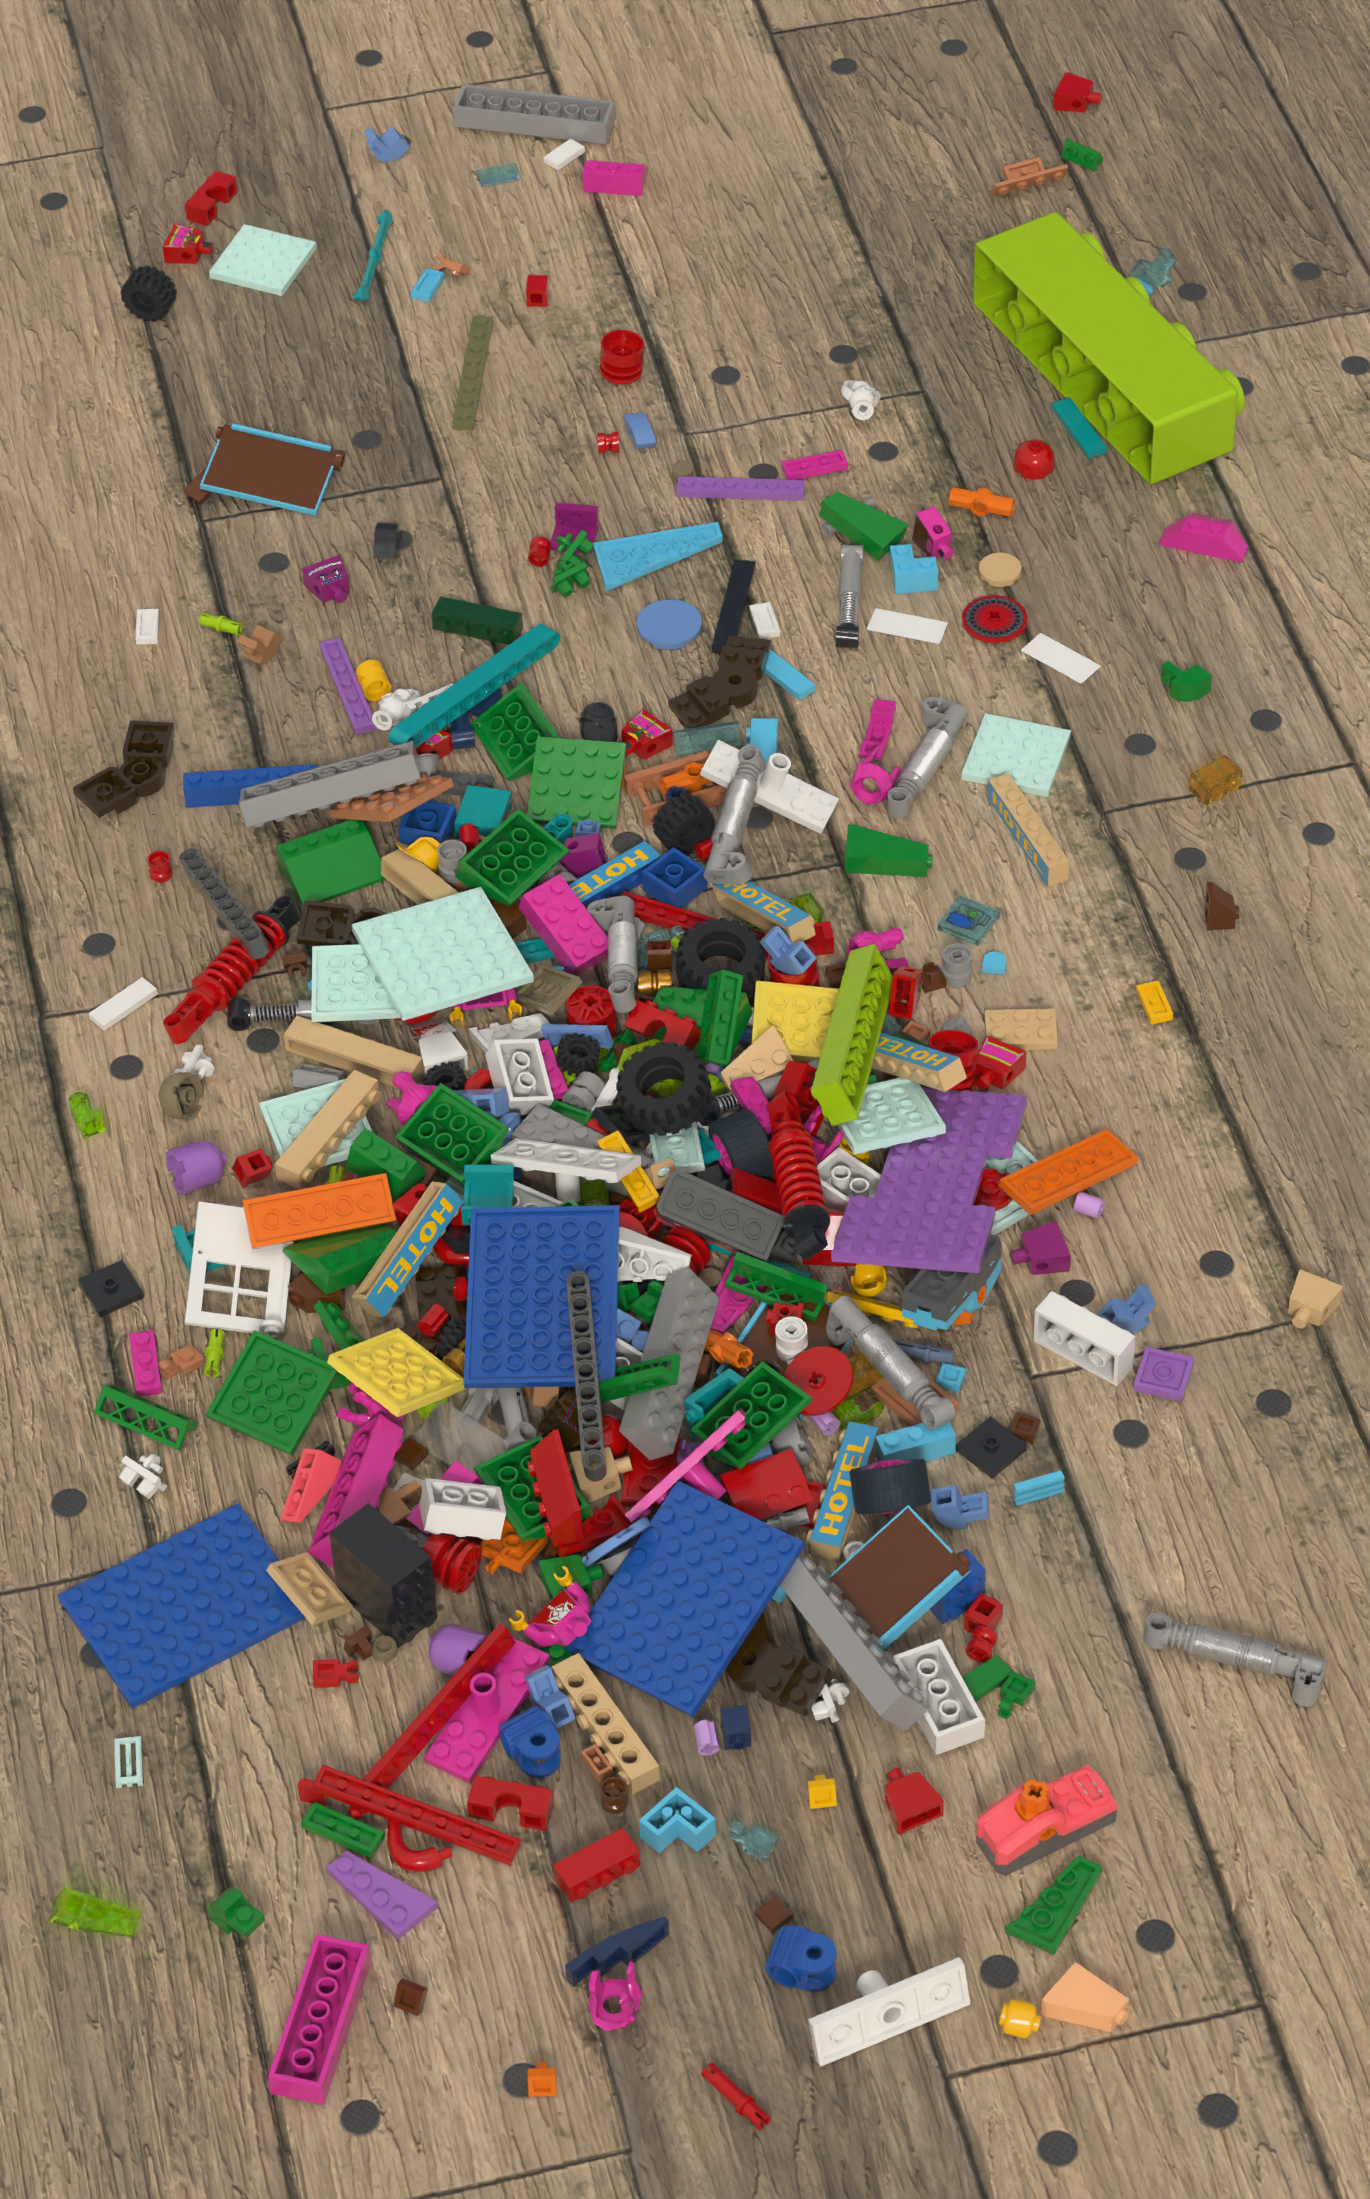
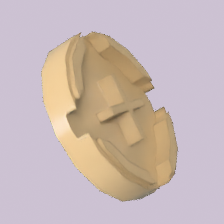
(1000, 569)

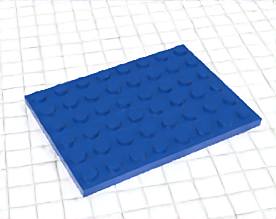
(520, 1297)
(686, 1598)
(181, 1605)

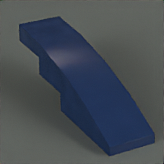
(623, 1946)

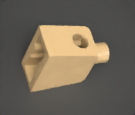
(1313, 1299)
(597, 1489)

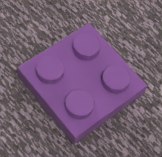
(1163, 1374)

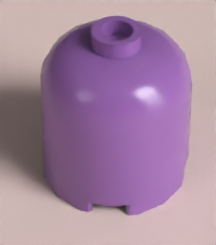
(195, 1166)
(452, 1647)

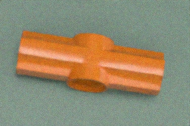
(981, 502)
(688, 779)
(727, 1349)

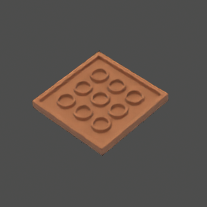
(391, 804)

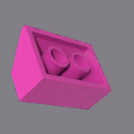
(614, 177)

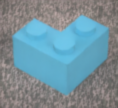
(912, 573)
(677, 1817)

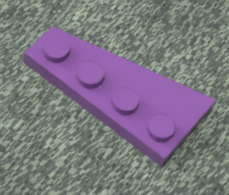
(383, 1896)

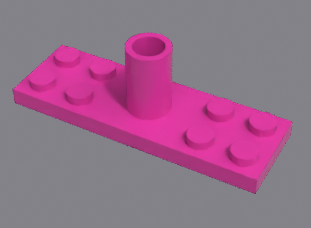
(692, 1470)
(493, 1700)

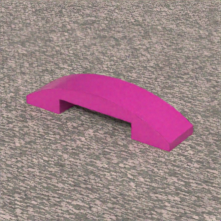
(879, 728)

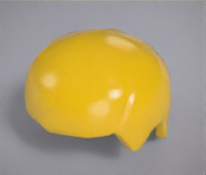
(869, 1279)

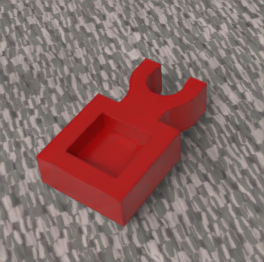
(330, 1673)

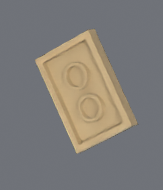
(1023, 1028)
(309, 1588)

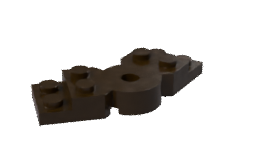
(735, 683)
(141, 775)
(331, 923)
(436, 1286)
(777, 1673)

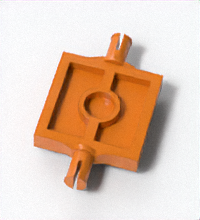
(510, 1550)

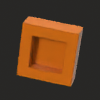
(542, 2080)

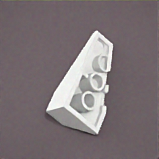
(647, 1259)

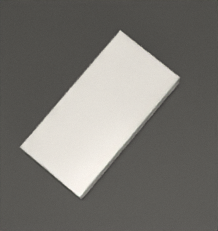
(564, 154)
(764, 620)
(147, 626)

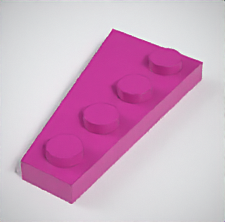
(731, 1304)

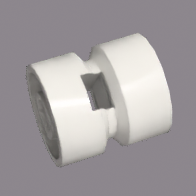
(791, 1338)

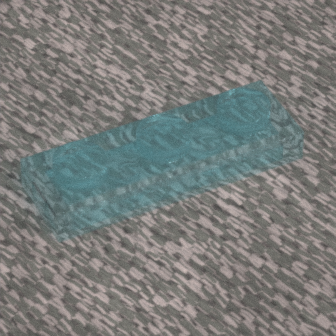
(706, 737)

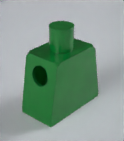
(575, 1565)

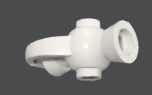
(861, 398)
(392, 708)

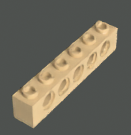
(644, 1769)

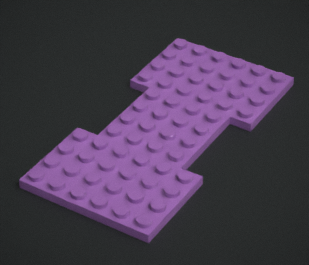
(929, 1189)

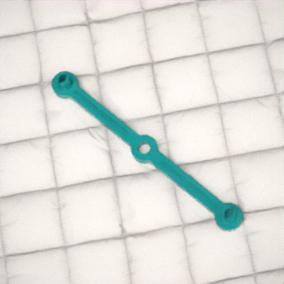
(375, 256)

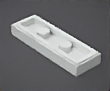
(123, 1004)

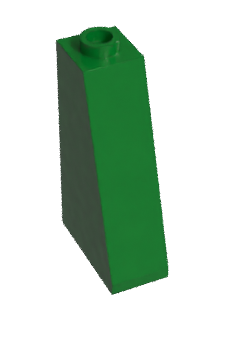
(863, 524)
(884, 854)

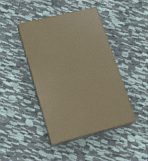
(548, 990)

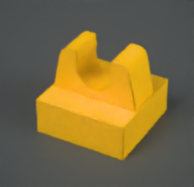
(822, 1792)

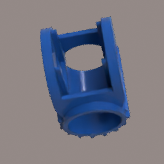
(530, 1738)
(801, 1953)

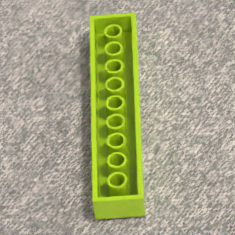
(853, 1035)

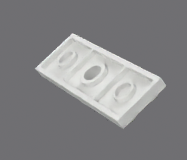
(776, 787)
(566, 1163)
(888, 2010)

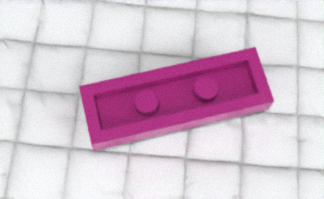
(814, 465)
(554, 1073)
(752, 1098)
(145, 1363)

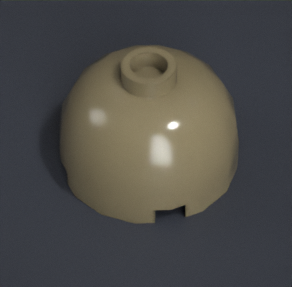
(181, 1095)

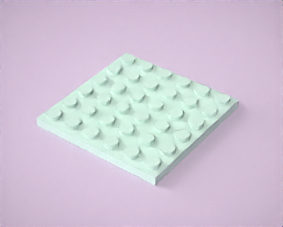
(442, 953)

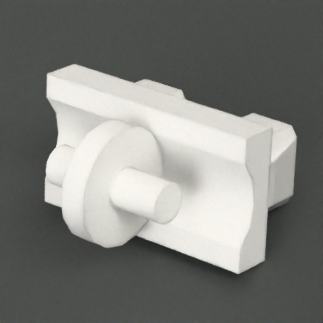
(197, 1063)
(150, 1482)
(826, 1707)

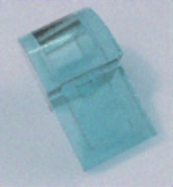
(1156, 272)

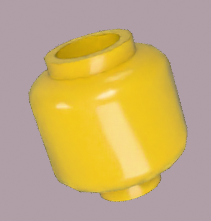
(1019, 2018)

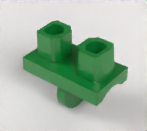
(581, 543)
(568, 574)

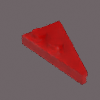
(599, 1527)

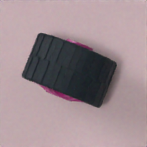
(741, 1144)
(890, 1486)

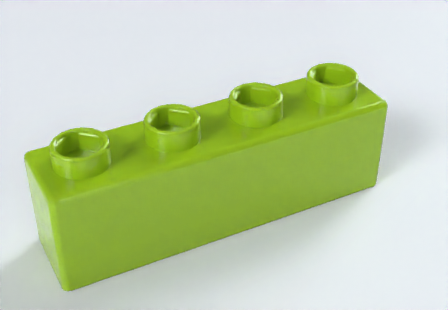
(1106, 347)

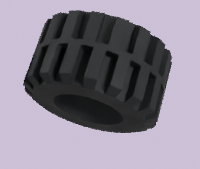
(148, 293)
(683, 823)

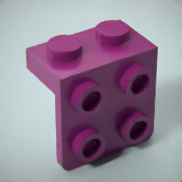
(574, 519)

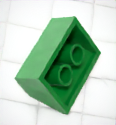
(374, 1156)

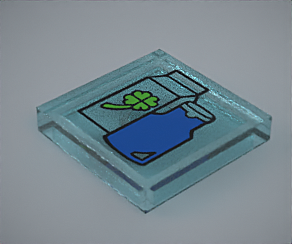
(968, 920)

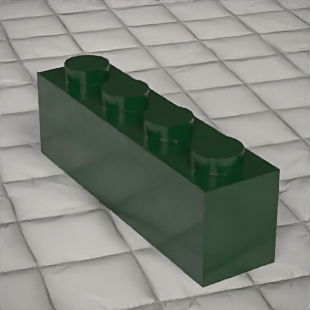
(477, 621)

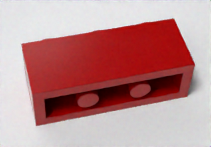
(596, 1865)

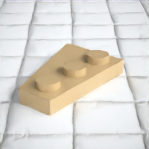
(761, 1059)

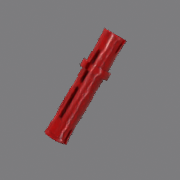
(744, 2103)

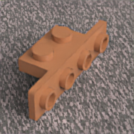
(1025, 174)

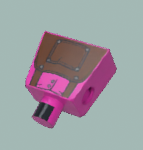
(932, 534)

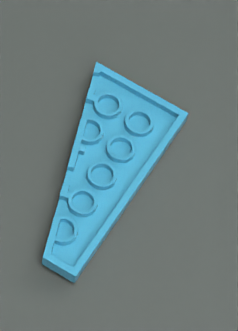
(639, 555)

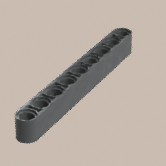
(224, 903)
(586, 1385)

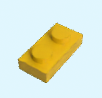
(1154, 1002)

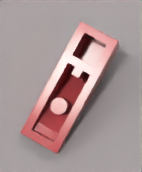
(311, 1482)

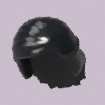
(598, 723)

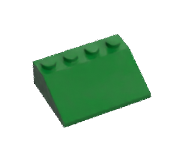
(511, 731)
(511, 859)
(330, 862)
(691, 1003)
(451, 1134)
(341, 1257)
(769, 1405)
(512, 1475)

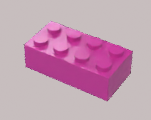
(565, 925)

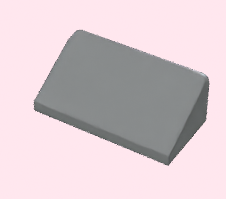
(311, 1076)

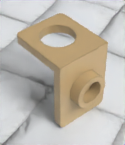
(653, 1170)

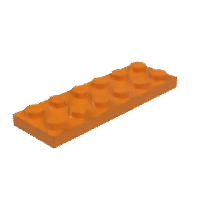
(1068, 1171)
(318, 1211)

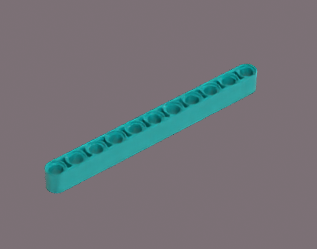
(475, 686)

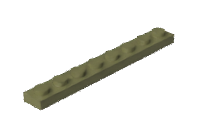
(472, 373)

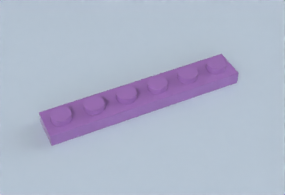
(740, 488)
(347, 686)

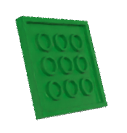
(577, 780)
(273, 1393)

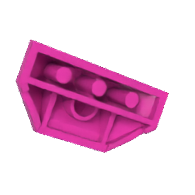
(1206, 536)

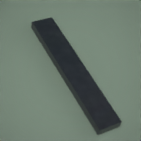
(734, 603)

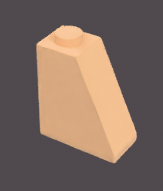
(1085, 2001)

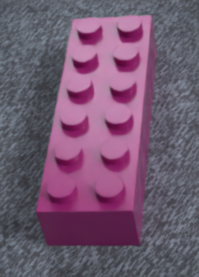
(358, 1479)
(319, 2019)

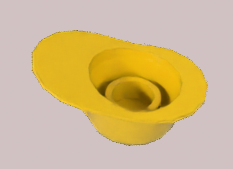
(424, 850)

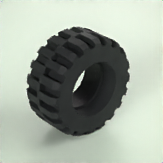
(720, 939)
(659, 1064)

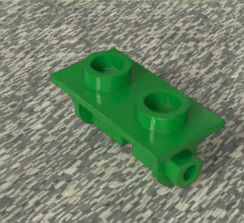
(1081, 155)
(609, 1061)

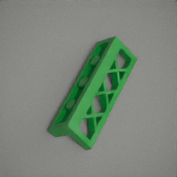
(719, 1018)
(779, 1281)
(641, 1378)
(149, 1408)

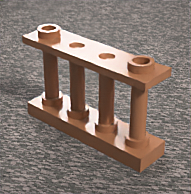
(648, 779)

